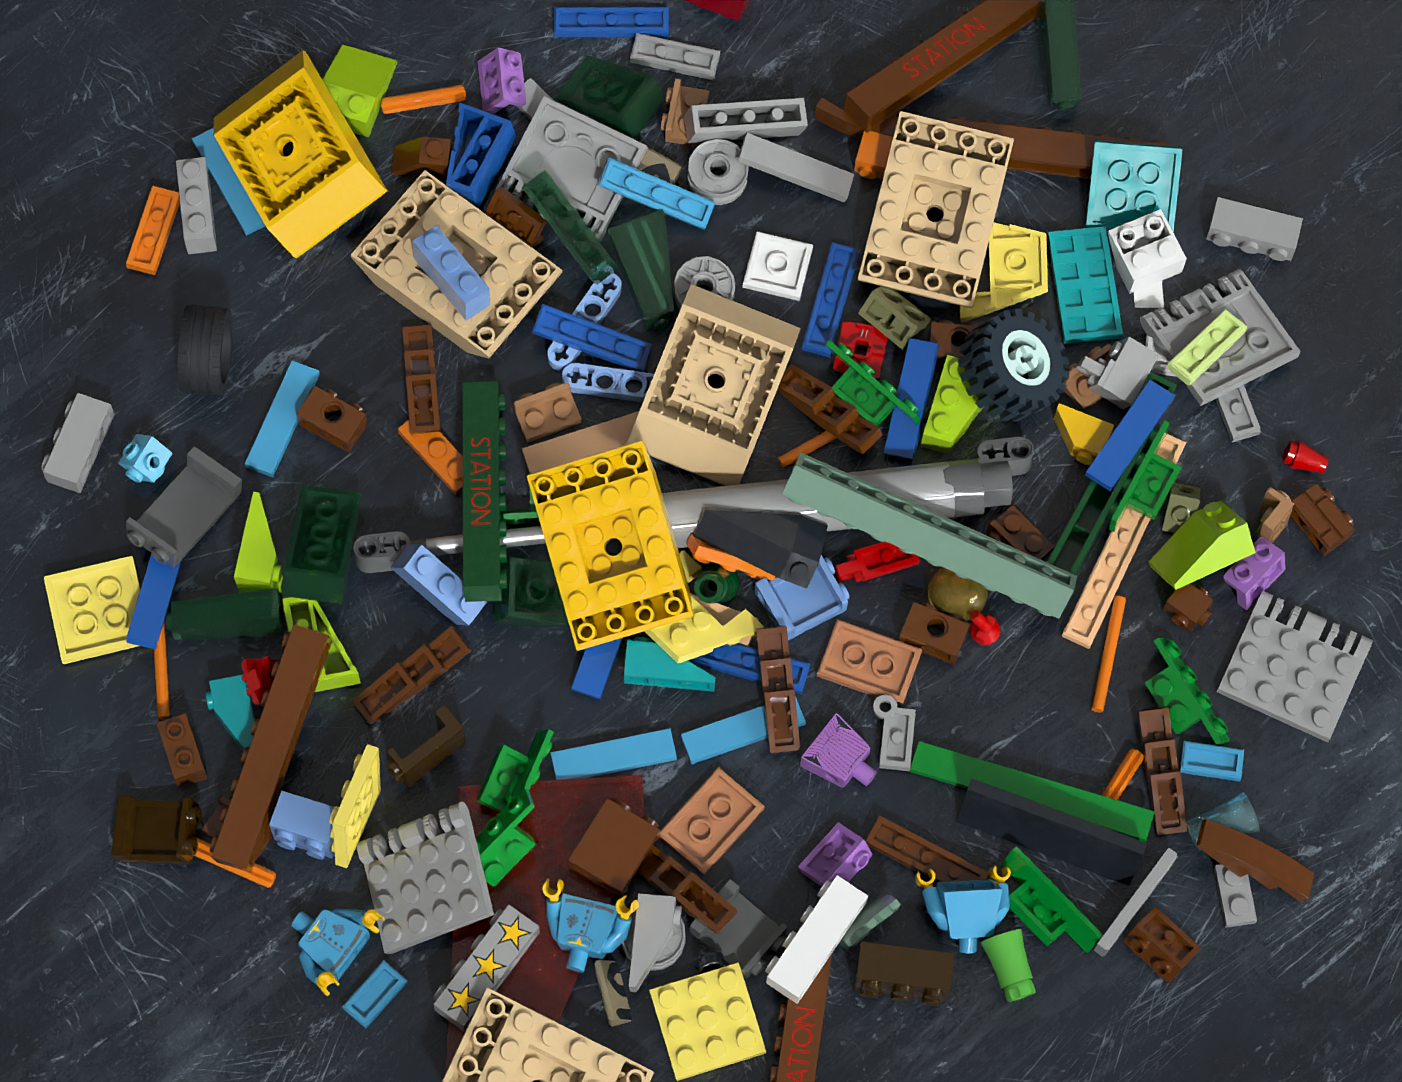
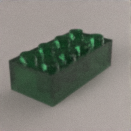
(321, 544)

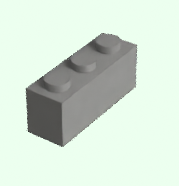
(196, 205)
(1254, 229)
(77, 442)

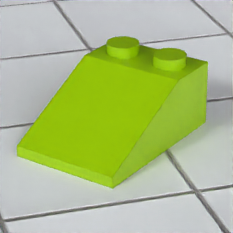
(358, 84)
(1203, 545)
(257, 560)

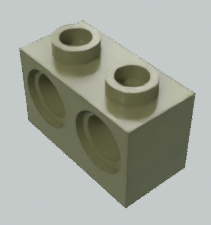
(894, 316)

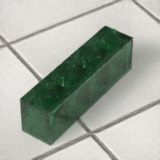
(570, 227)

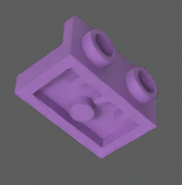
(501, 80)
(1256, 572)
(837, 854)

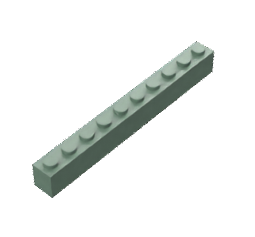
(929, 536)

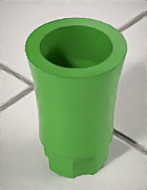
(1010, 964)

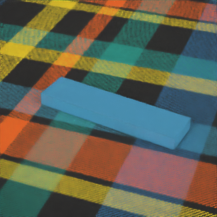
(228, 182)
(656, 193)
(281, 419)
(729, 734)
(614, 755)

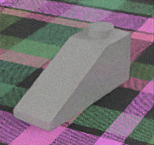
(652, 932)

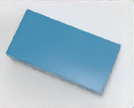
(1211, 761)
(374, 994)

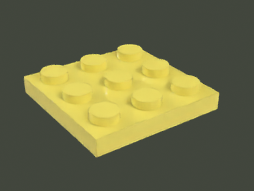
(93, 608)
(357, 804)
(707, 1021)

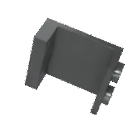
(746, 936)

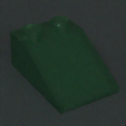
(612, 95)
(530, 595)

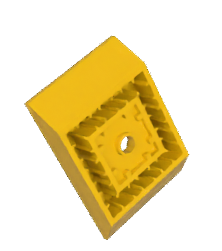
(324, 176)
(583, 509)

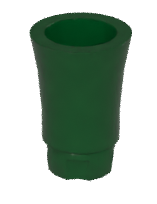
(726, 582)

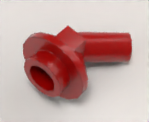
(984, 629)

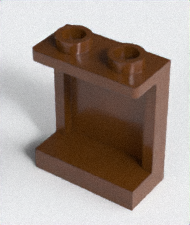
(614, 847)

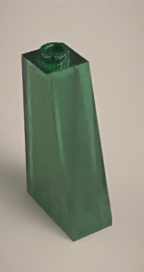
(1060, 53)
(645, 264)
(227, 616)

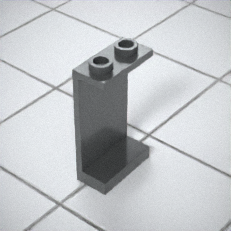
(185, 509)

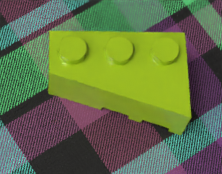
(950, 411)
(338, 668)

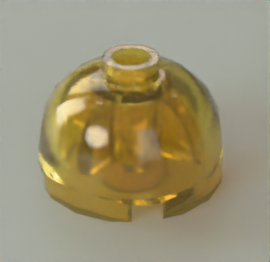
(955, 595)

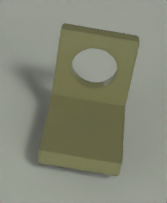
(1180, 506)

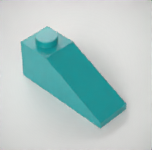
(651, 666)
(232, 708)

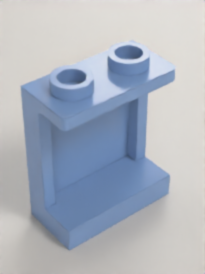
(802, 607)

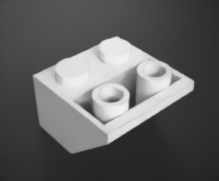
(1146, 251)

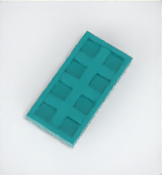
(1084, 285)

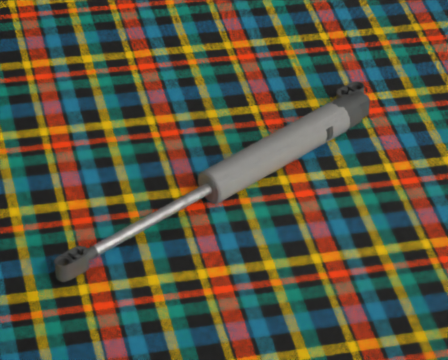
(943, 487)

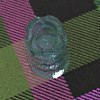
(1235, 814)

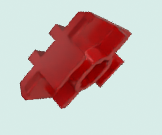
(864, 335)
(258, 677)

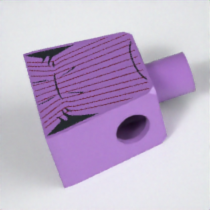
(839, 755)

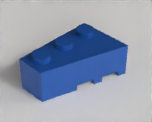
(478, 152)

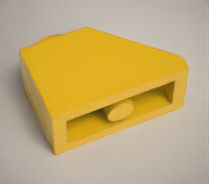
(1082, 433)

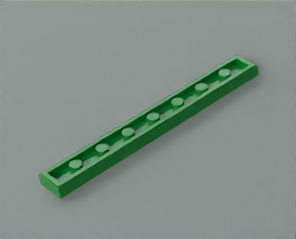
(1103, 811)

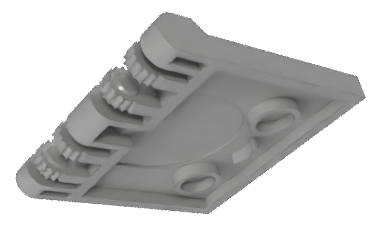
(574, 154)
(1254, 354)
(1292, 671)
(429, 880)

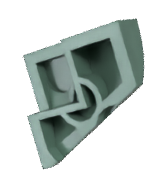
(869, 918)

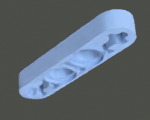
(610, 297)
(616, 390)

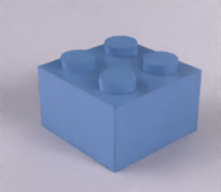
(302, 825)

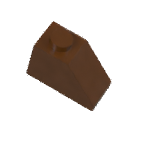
(422, 154)

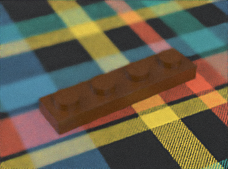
(920, 854)

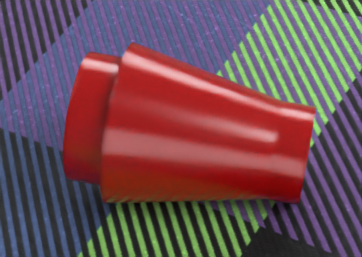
(1302, 457)

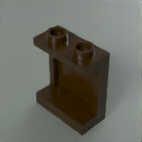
(429, 754)
(156, 831)

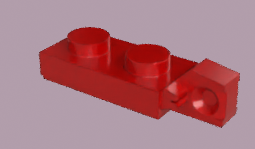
(874, 562)

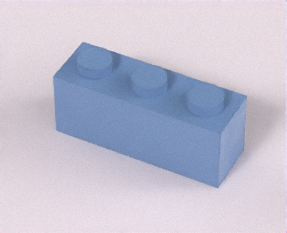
(451, 273)
(436, 583)

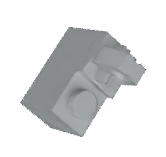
(1122, 375)

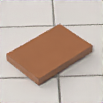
(869, 662)
(711, 821)

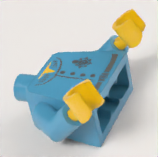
(967, 907)
(586, 925)
(332, 942)

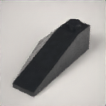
(775, 543)

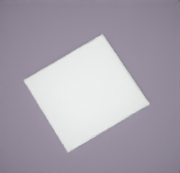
(1149, 296)

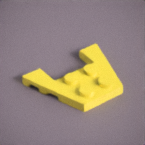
(1016, 270)
(702, 632)

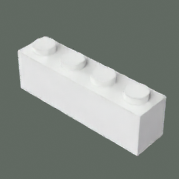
(816, 939)

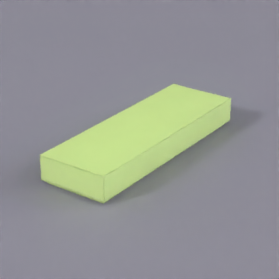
(1207, 347)

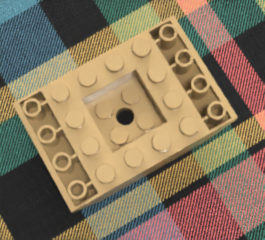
(944, 169)
(503, 261)
(704, 426)
(523, 1046)

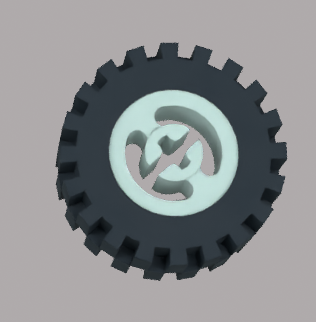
(997, 375)

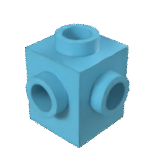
(144, 458)

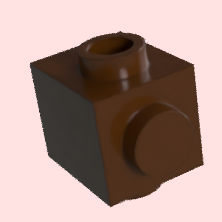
(1189, 607)

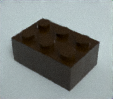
(903, 973)

